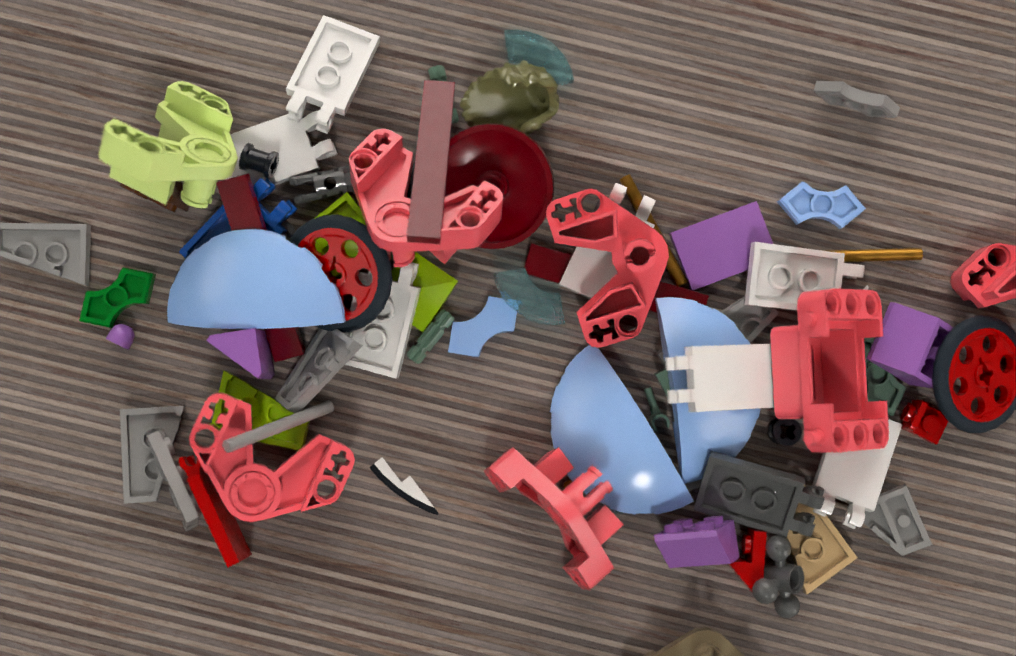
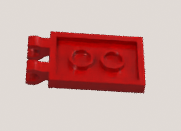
(218, 518)

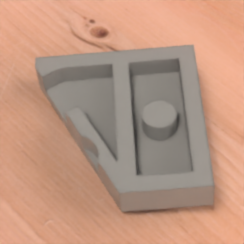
(898, 521)

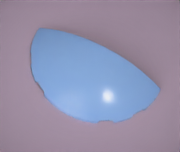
(253, 283)
(603, 427)
(697, 433)

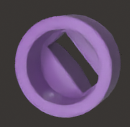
(121, 335)

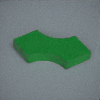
(106, 305)

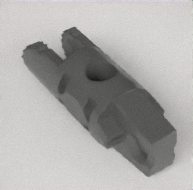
(342, 179)

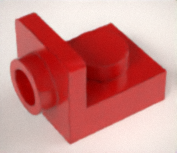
(923, 421)

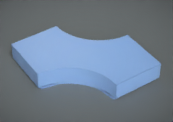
(808, 203)
(471, 335)

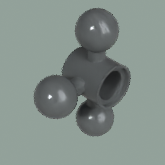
(780, 578)

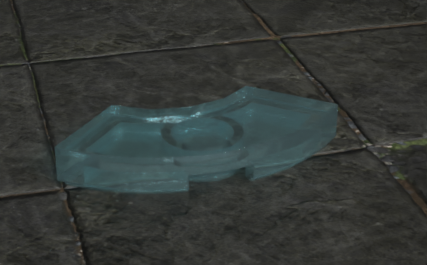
(539, 52)
(527, 299)

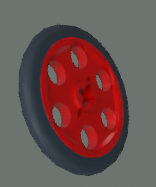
(337, 232)
(978, 374)

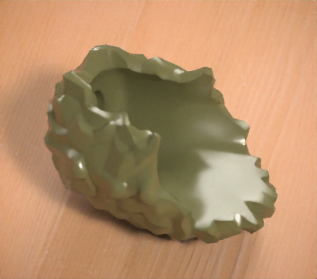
(512, 96)

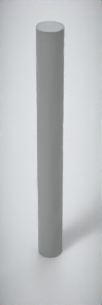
(277, 426)

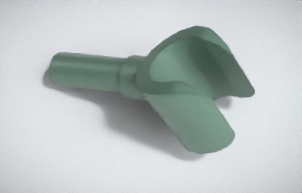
(655, 411)

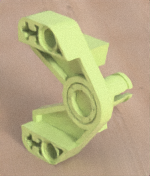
(190, 147)

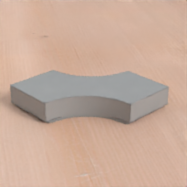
(868, 103)

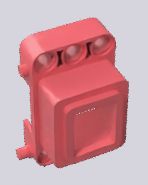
(823, 370)

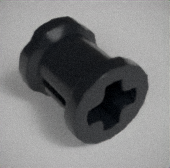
(258, 160)
(794, 431)

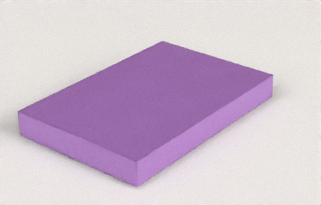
(719, 245)

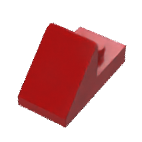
(752, 567)

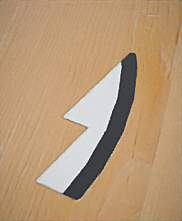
(406, 489)

